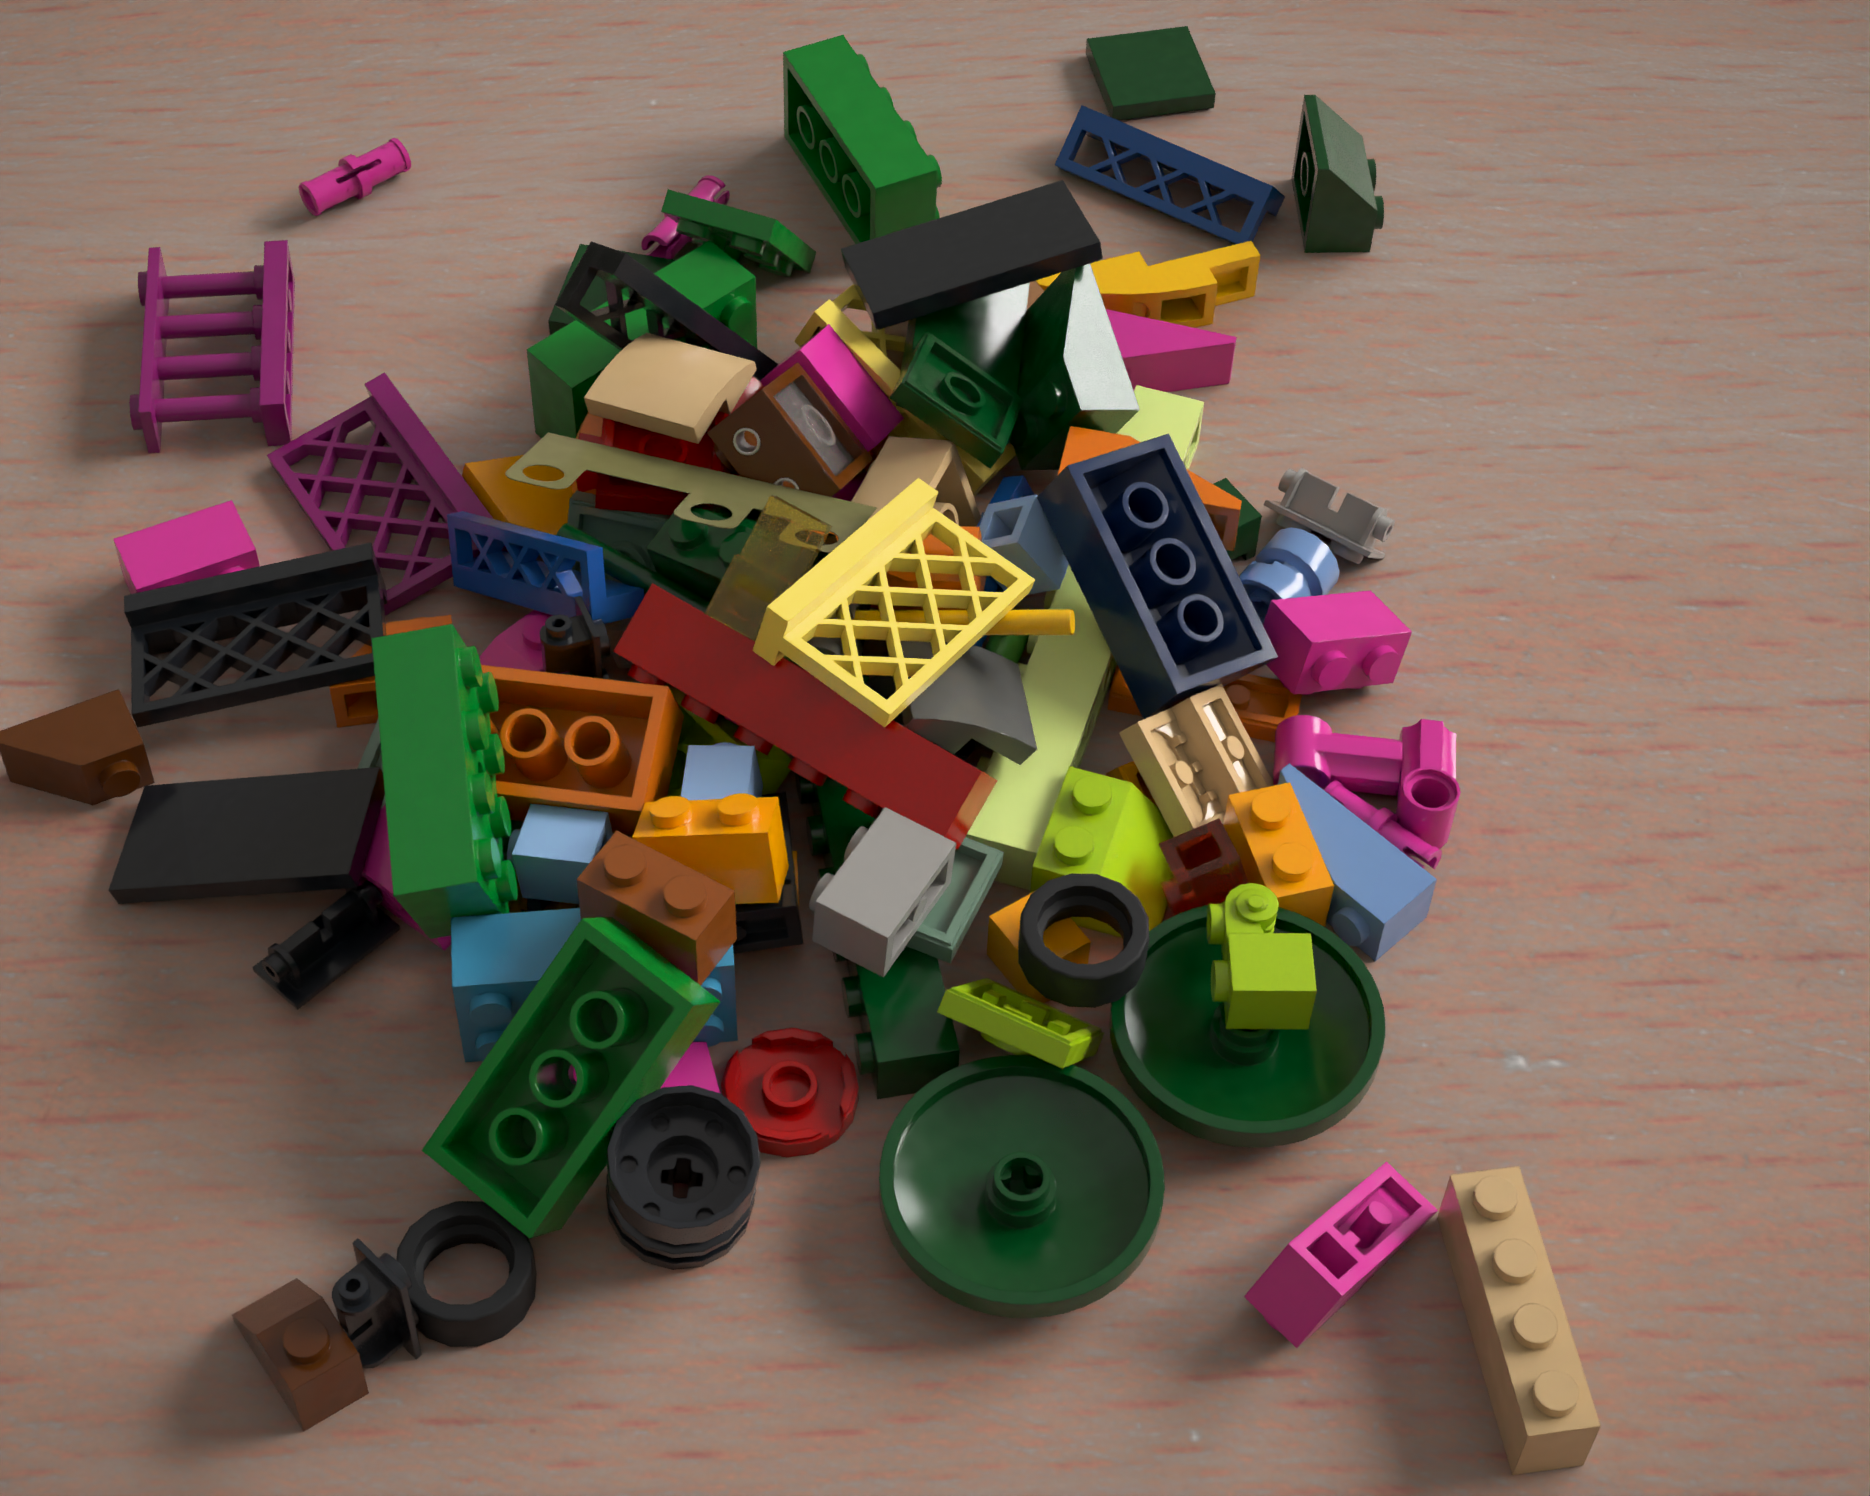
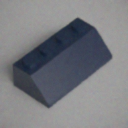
(1155, 574)

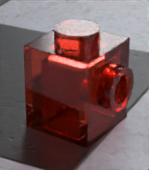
(1200, 867)

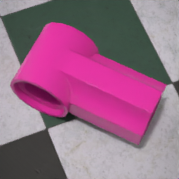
(1324, 756)
(1428, 781)

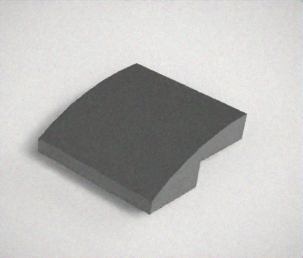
(975, 700)

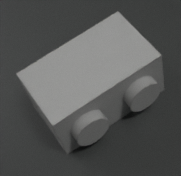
(881, 890)

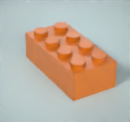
(584, 743)

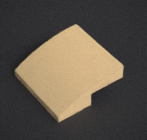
(669, 386)
(1195, 759)

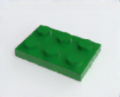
(739, 233)

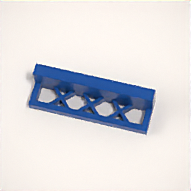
(1179, 161)
(533, 583)

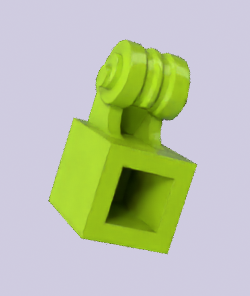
(1262, 974)

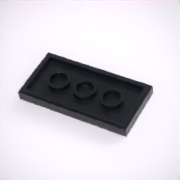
(971, 254)
(249, 836)

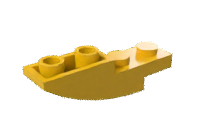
(1177, 289)

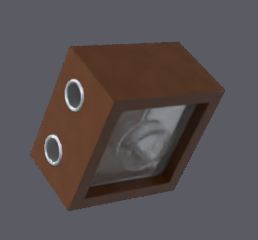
(790, 438)

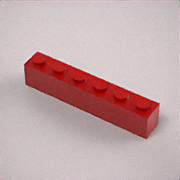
(802, 717)

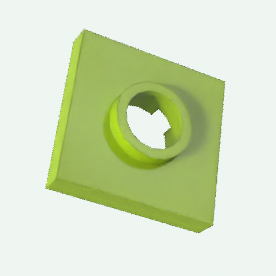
(1021, 1022)

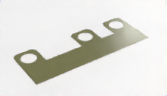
(701, 484)

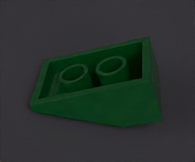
(1068, 371)

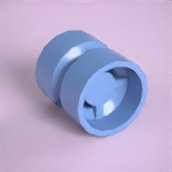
(1289, 567)

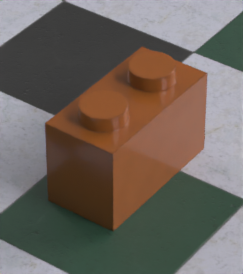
(662, 903)

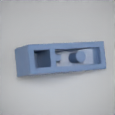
(1376, 886)

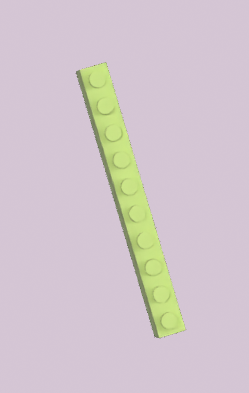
(1066, 683)

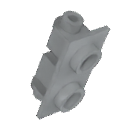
(1351, 528)

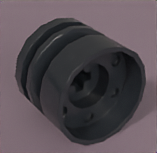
(690, 1140)

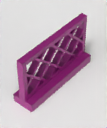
(421, 461)

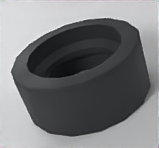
(1083, 897)
(484, 1320)

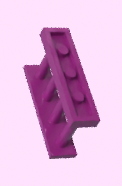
(268, 363)

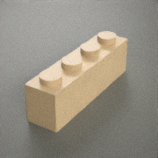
(1517, 1321)

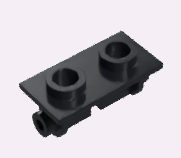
(575, 644)
(327, 945)
(376, 1307)

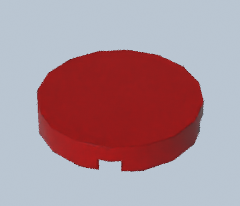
(793, 1090)

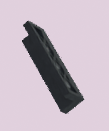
(659, 299)

